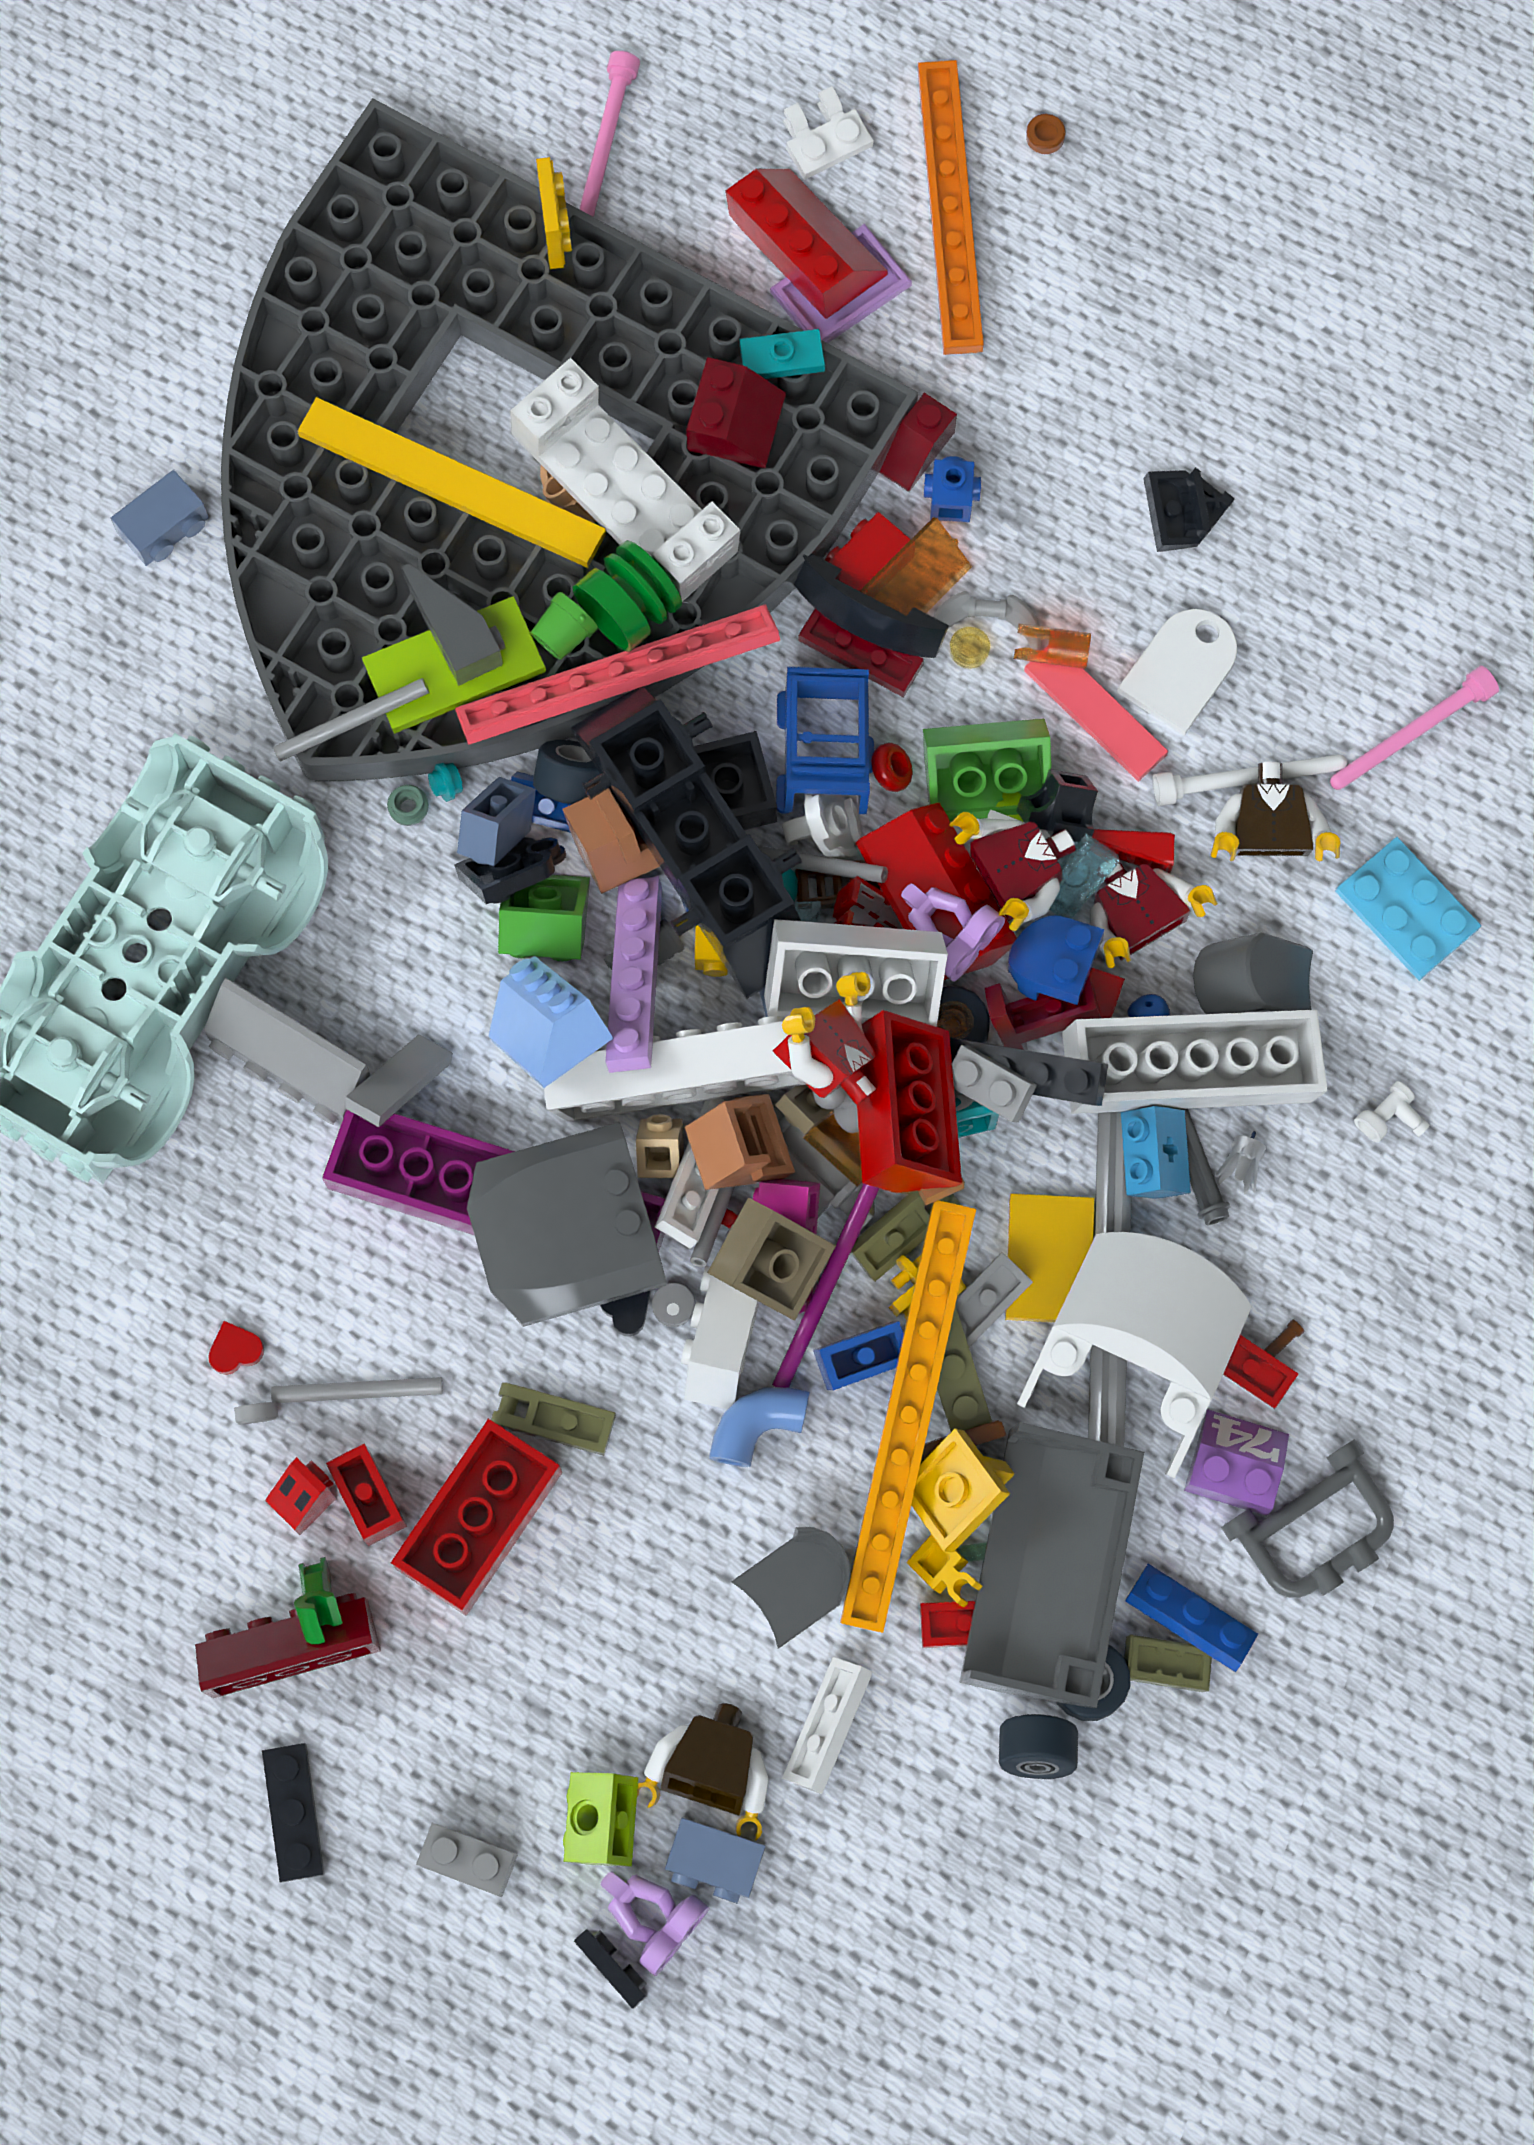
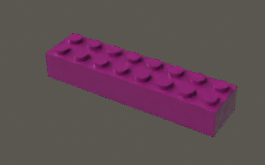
(419, 1169)

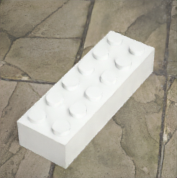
(1202, 1059)
(681, 1072)

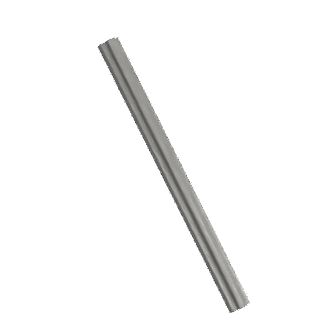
(1112, 1214)

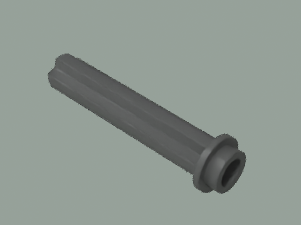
(1202, 1179)

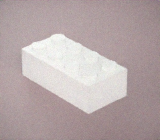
(811, 957)

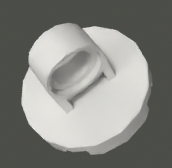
(828, 822)

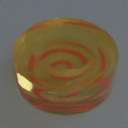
(969, 647)

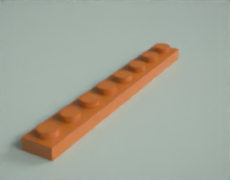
(950, 208)

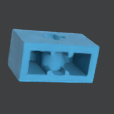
(1155, 1152)

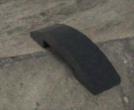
(865, 616)

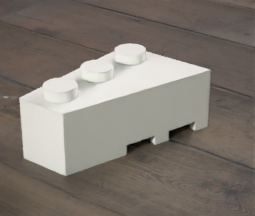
(720, 1343)

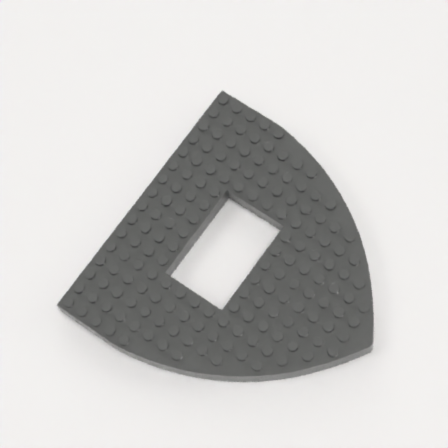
(362, 306)

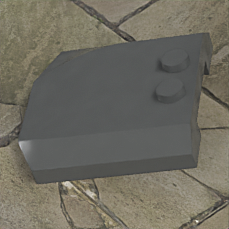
(563, 1226)

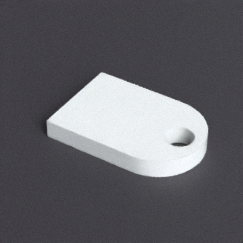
(1179, 670)

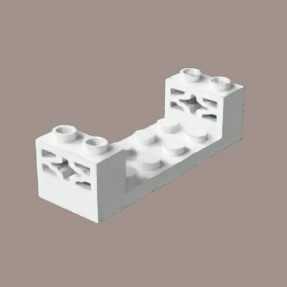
(619, 480)

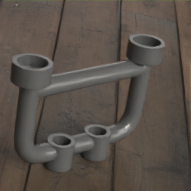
(1325, 1577)

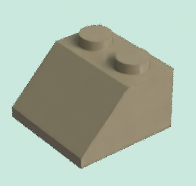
(771, 1259)

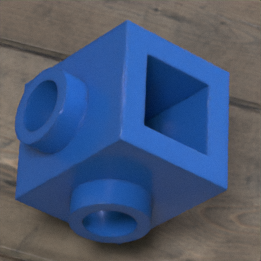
(952, 489)

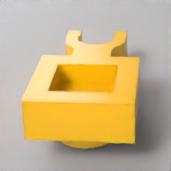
(942, 1569)

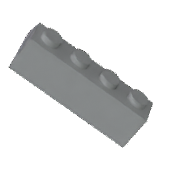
(283, 1051)

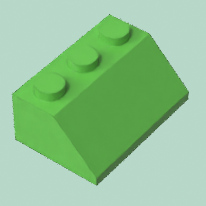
(979, 762)

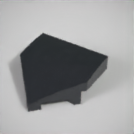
(1182, 508)

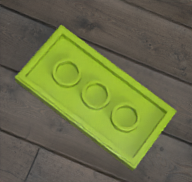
(422, 658)

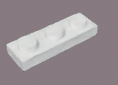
(827, 1725)

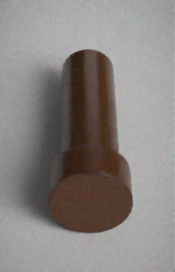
(1293, 1329)

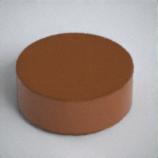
(1045, 134)

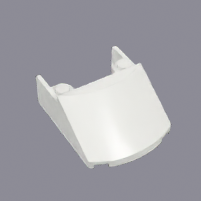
(1157, 1311)

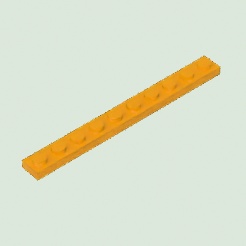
(908, 1416)

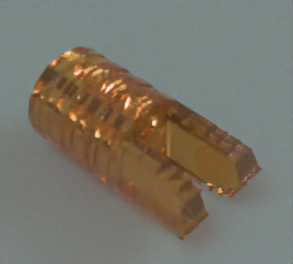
(1064, 646)

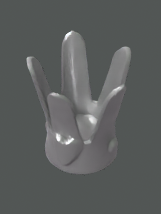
(1244, 1157)

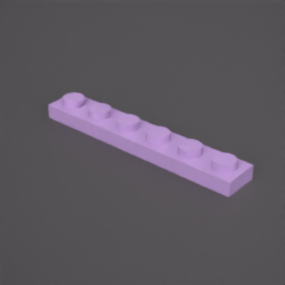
(634, 975)

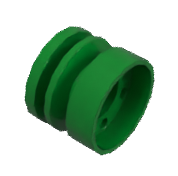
(635, 589)

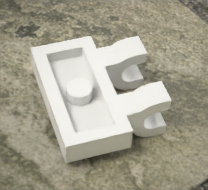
(829, 143)

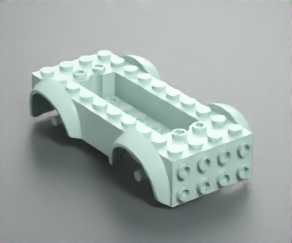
(240, 880)

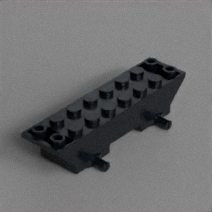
(690, 830)

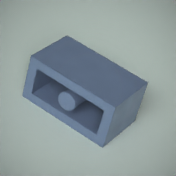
(160, 518)
(496, 821)
(715, 1860)

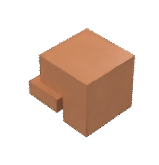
(608, 841)
(739, 1143)

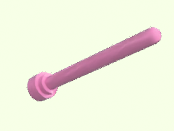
(622, 70)
(1478, 686)

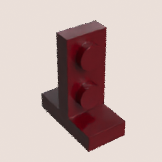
(1031, 1019)

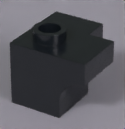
(1061, 804)

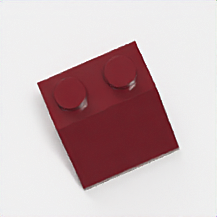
(734, 414)

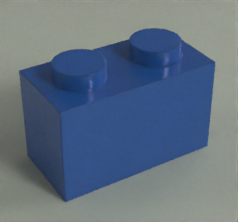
(860, 1356)

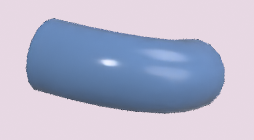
(753, 1416)

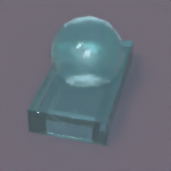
(1082, 875)

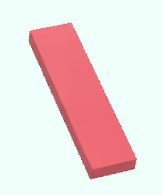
(1100, 716)

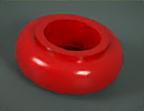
(901, 774)

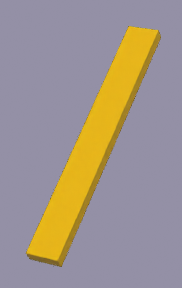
(452, 482)

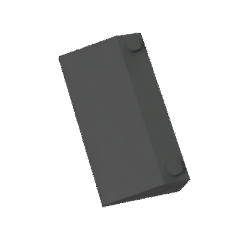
(1053, 1567)

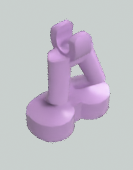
(977, 931)
(679, 1925)

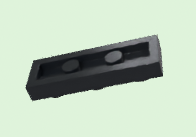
(293, 1812)

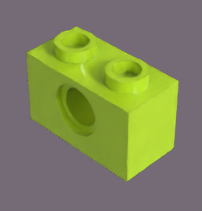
(612, 1837)

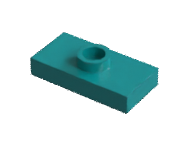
(783, 354)

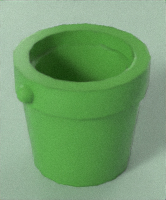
(563, 626)

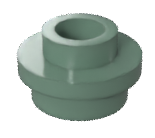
(404, 793)

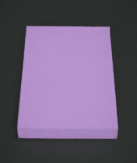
(809, 318)

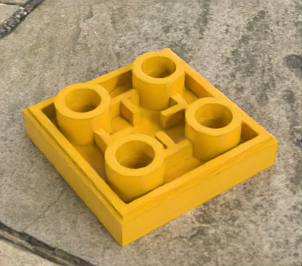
(554, 212)

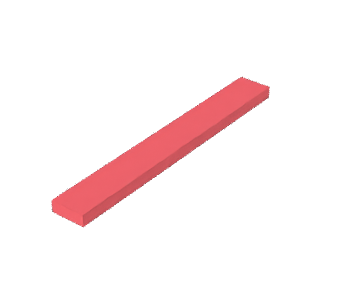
(617, 674)

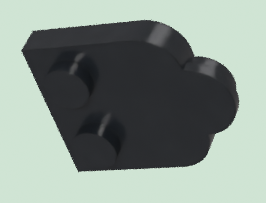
(520, 868)

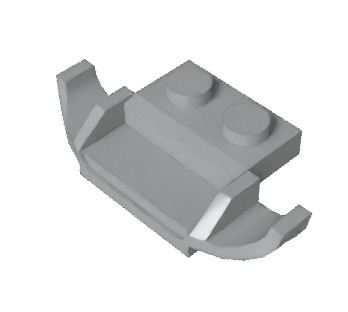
(813, 1167)

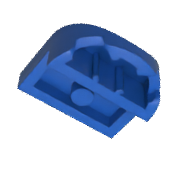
(1054, 957)

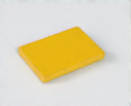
(1049, 1245)

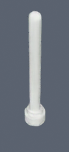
(1172, 787)

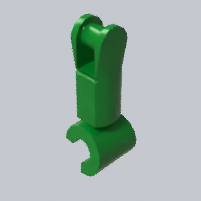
(317, 1603)

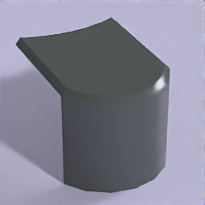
(1253, 975)
(798, 1582)

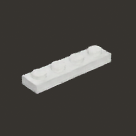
(687, 1200)

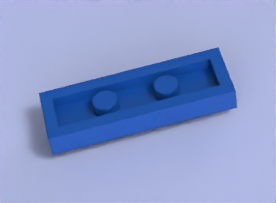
(1191, 1617)

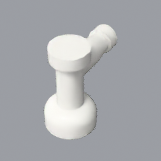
(1374, 1122)

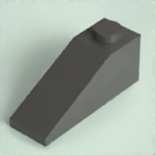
(457, 628)

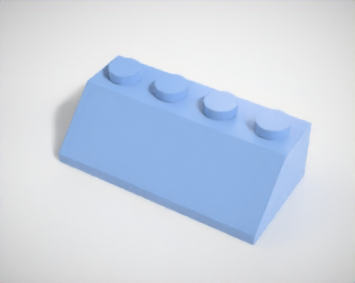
(544, 1022)

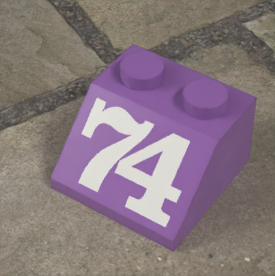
(1238, 1463)

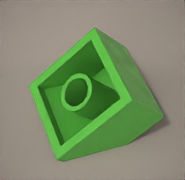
(545, 919)

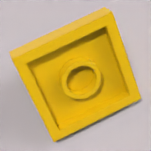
(958, 1489)

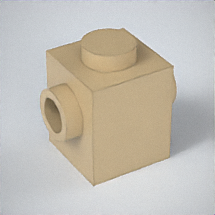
(659, 1146)

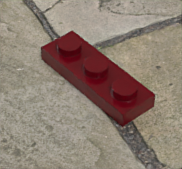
(886, 667)

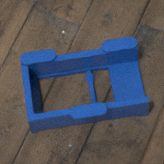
(824, 774)

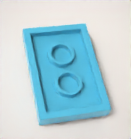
(1408, 908)

